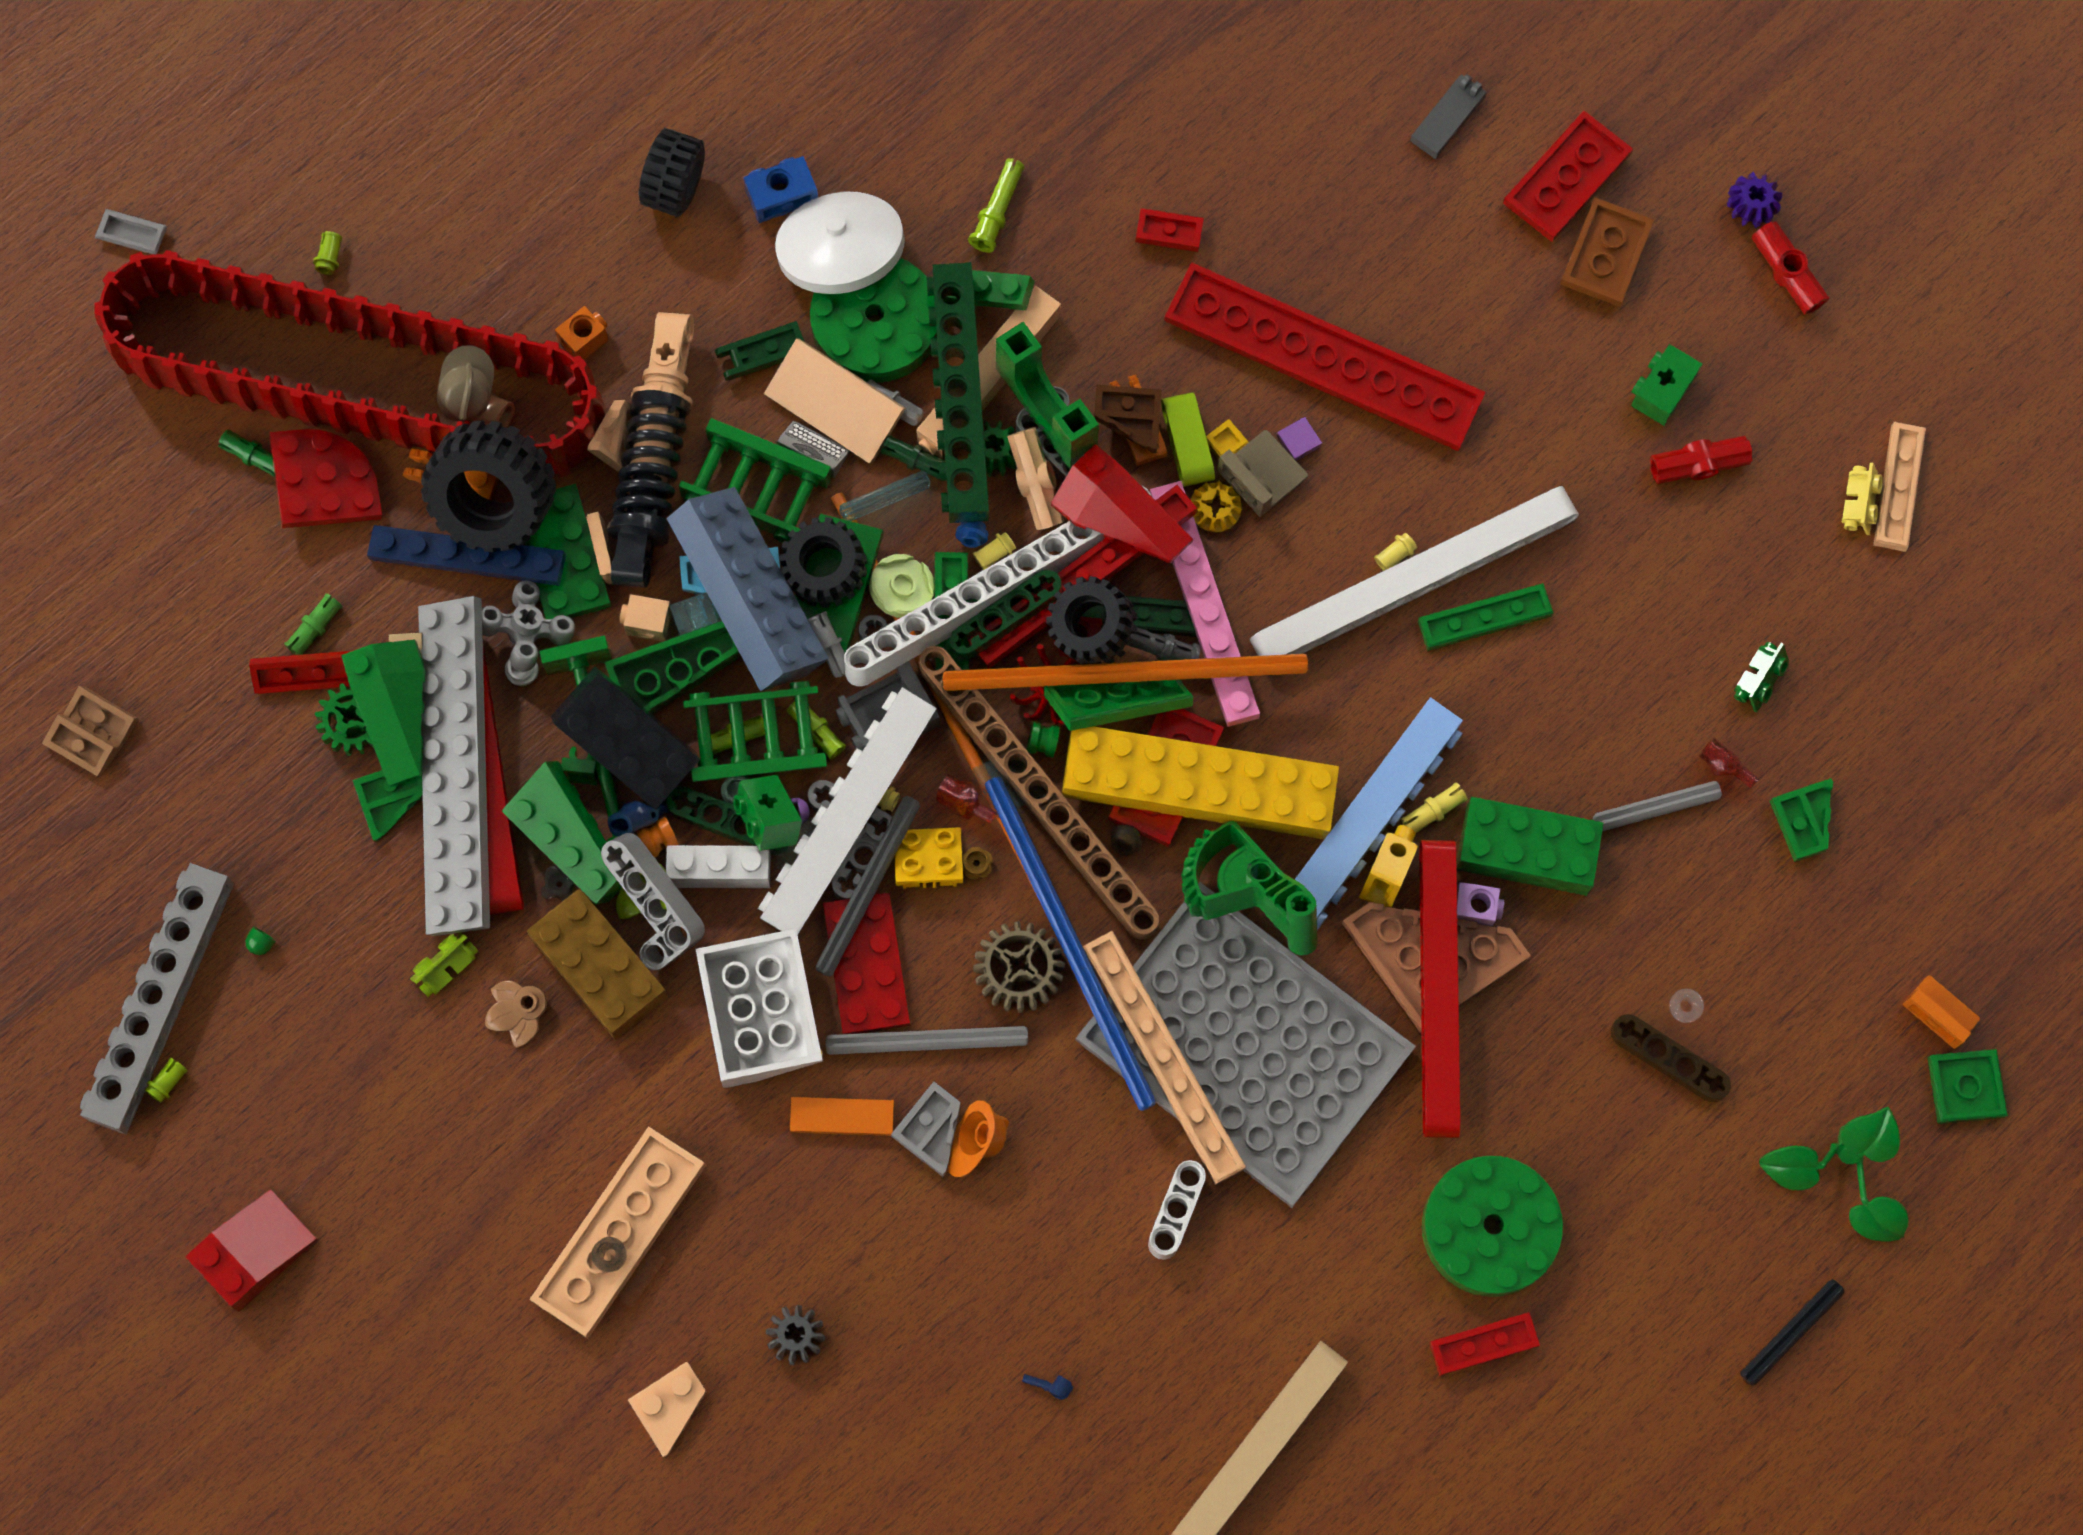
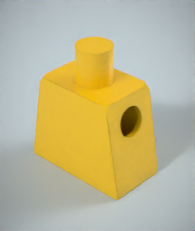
(1390, 867)

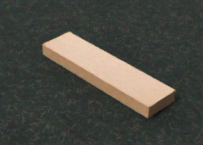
(1899, 486)

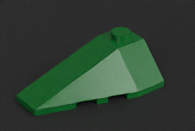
(389, 693)

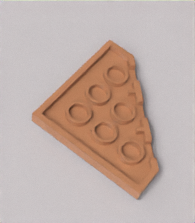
(1392, 947)

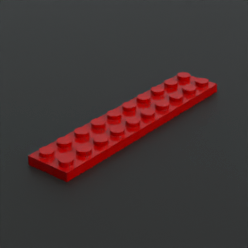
(1324, 356)

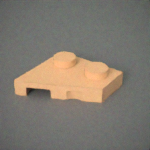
(610, 436)
(668, 1406)

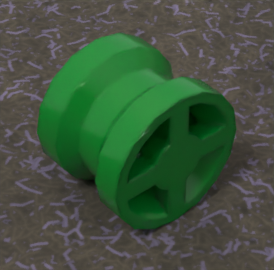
(1043, 739)

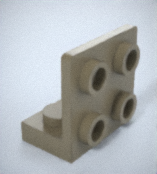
(1261, 472)

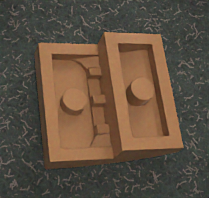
(90, 731)

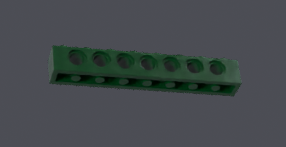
(957, 281)

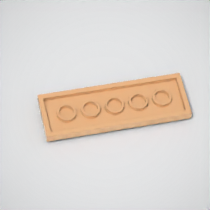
(630, 1209)

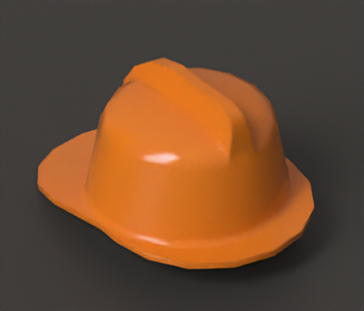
(976, 1137)

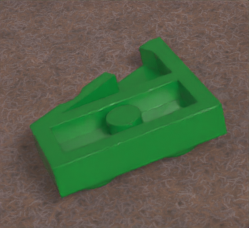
(385, 804)

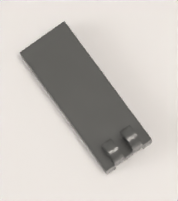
(1448, 115)

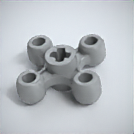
(526, 626)

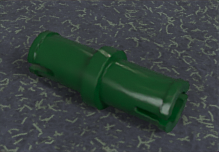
(912, 456)

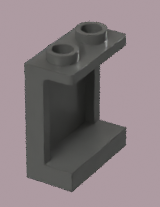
(865, 706)

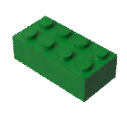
(1529, 846)

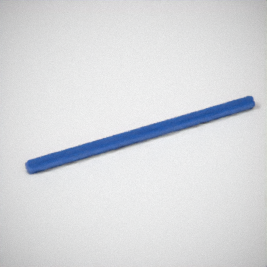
(1070, 944)

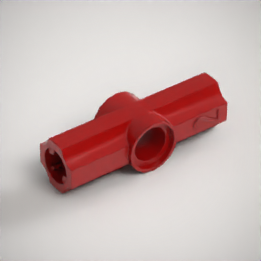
(1780, 251)
(1701, 459)

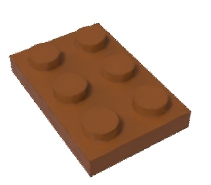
(1607, 252)

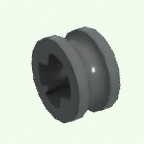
(870, 620)

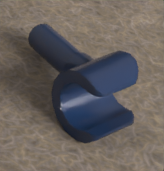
(1060, 1388)

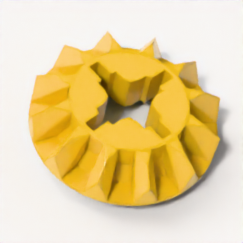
(1226, 516)

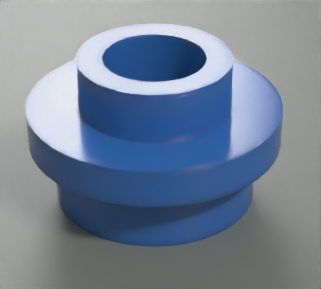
(972, 534)

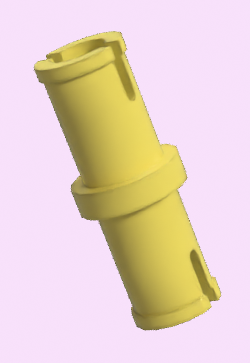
(1435, 808)

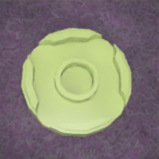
(901, 585)

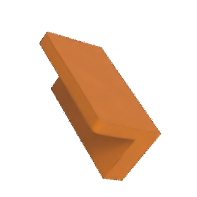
(1941, 1012)

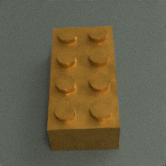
(597, 964)

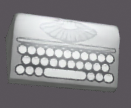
(814, 445)

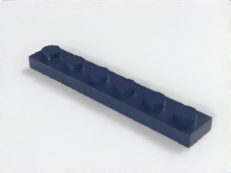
(443, 553)

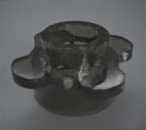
(550, 889)

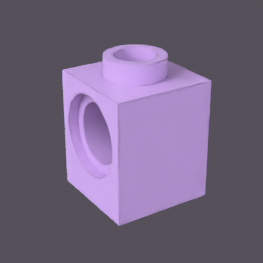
(1490, 895)

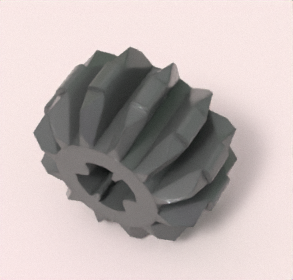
(790, 1346)

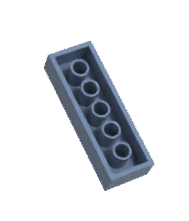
(747, 588)

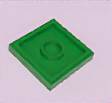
(1967, 1086)

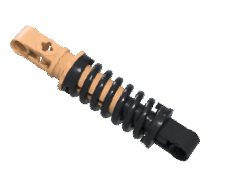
(657, 419)

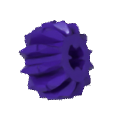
(1754, 200)

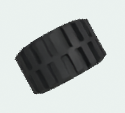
(671, 172)
(817, 537)
(1073, 604)

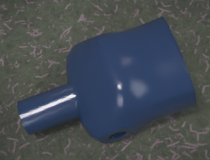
(634, 817)

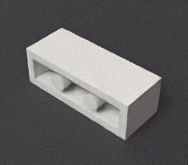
(718, 866)

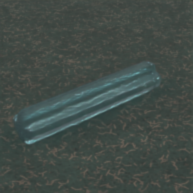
(885, 496)

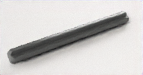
(867, 886)

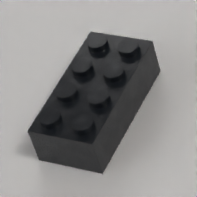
(625, 737)

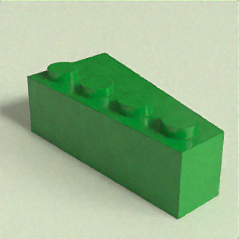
(674, 666)
(561, 827)

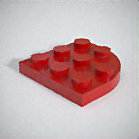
(322, 479)

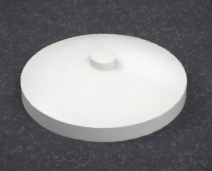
(840, 242)

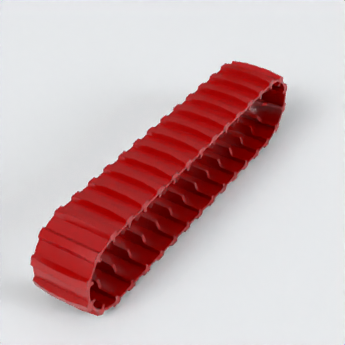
(167, 271)

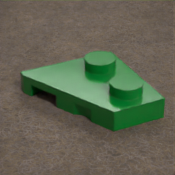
(1805, 818)

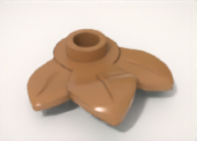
(512, 1014)

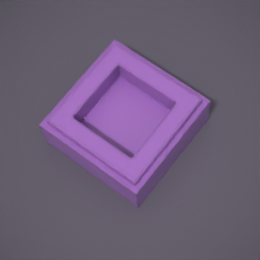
(1299, 439)

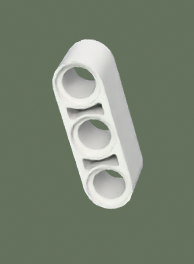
(1176, 1193)

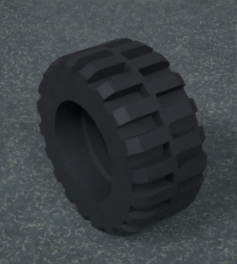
(468, 514)

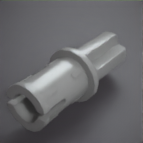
(912, 413)
(831, 644)

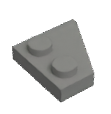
(930, 1128)

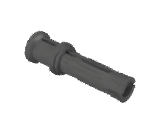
(1164, 646)

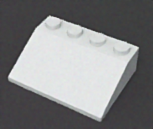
(758, 1007)

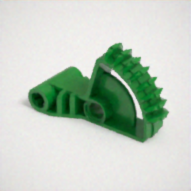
(1277, 895)

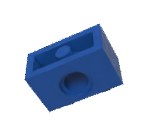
(772, 203)

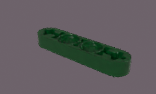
(1010, 618)
(723, 827)

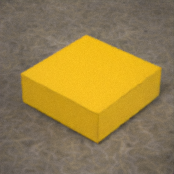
(1226, 438)

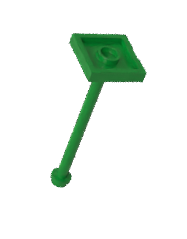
(577, 658)

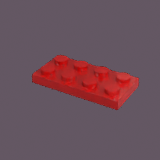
(1567, 176)
(1174, 725)
(870, 970)

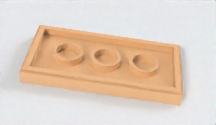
(834, 400)

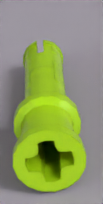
(992, 218)

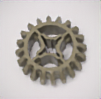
(1006, 957)

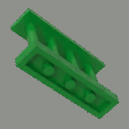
(781, 462)
(774, 758)

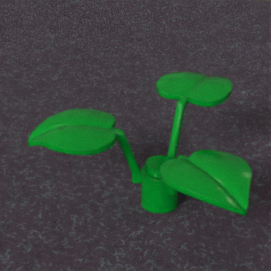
(1867, 1135)

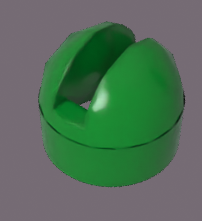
(258, 941)

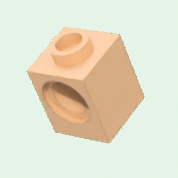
(646, 617)

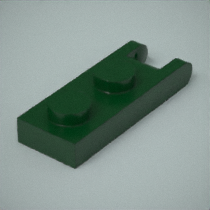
(759, 350)

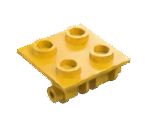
(929, 857)

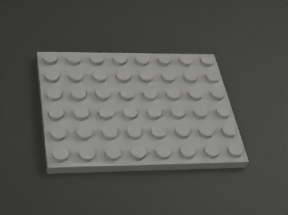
(1268, 1041)

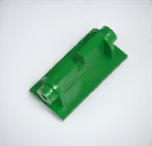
(1770, 664)

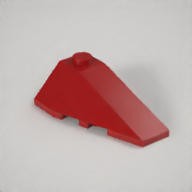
(1110, 501)

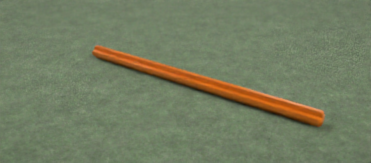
(1125, 672)

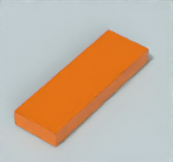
(841, 1116)

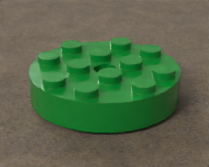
(880, 348)
(1499, 1191)

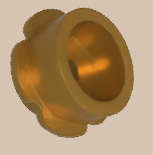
(977, 854)

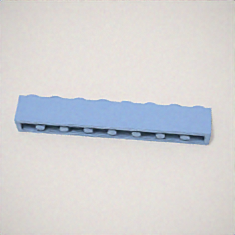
(1379, 805)

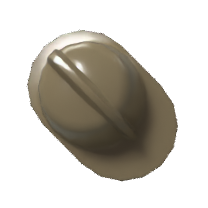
(465, 383)

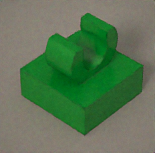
(580, 770)

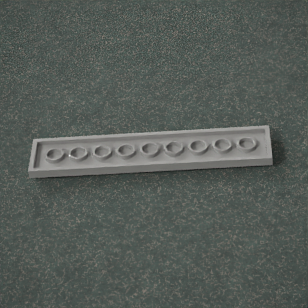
(454, 768)

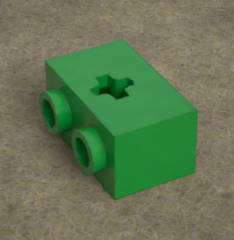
(1660, 401)
(767, 812)

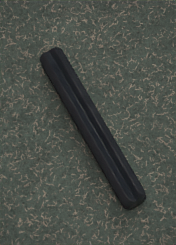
(1792, 1332)

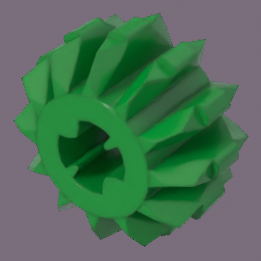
(999, 438)

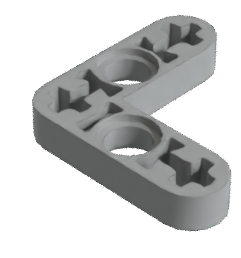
(866, 839)

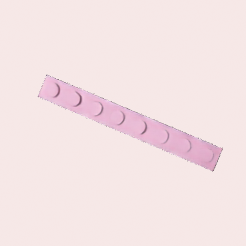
(1211, 621)

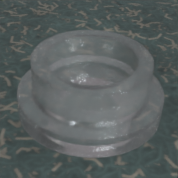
(1693, 998)

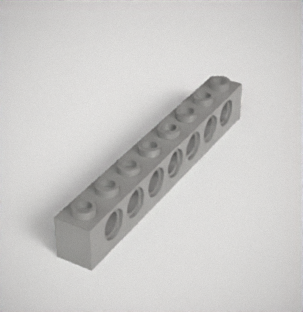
(119, 1112)

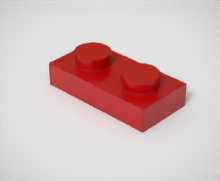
(1169, 230)

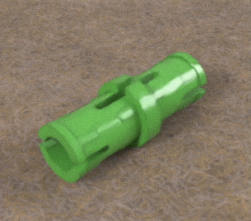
(313, 625)

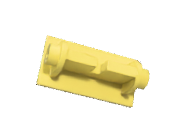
(1864, 486)

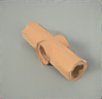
(1035, 477)

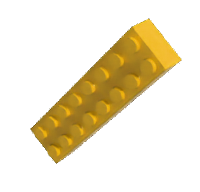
(1200, 781)

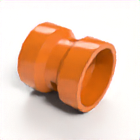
(658, 836)

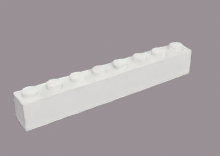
(848, 812)

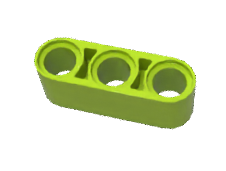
(1188, 439)

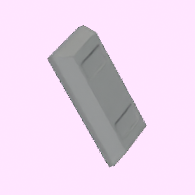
(131, 231)

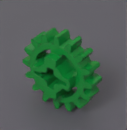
(344, 730)

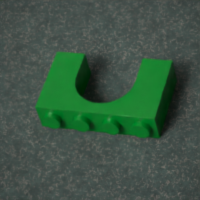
(1068, 428)

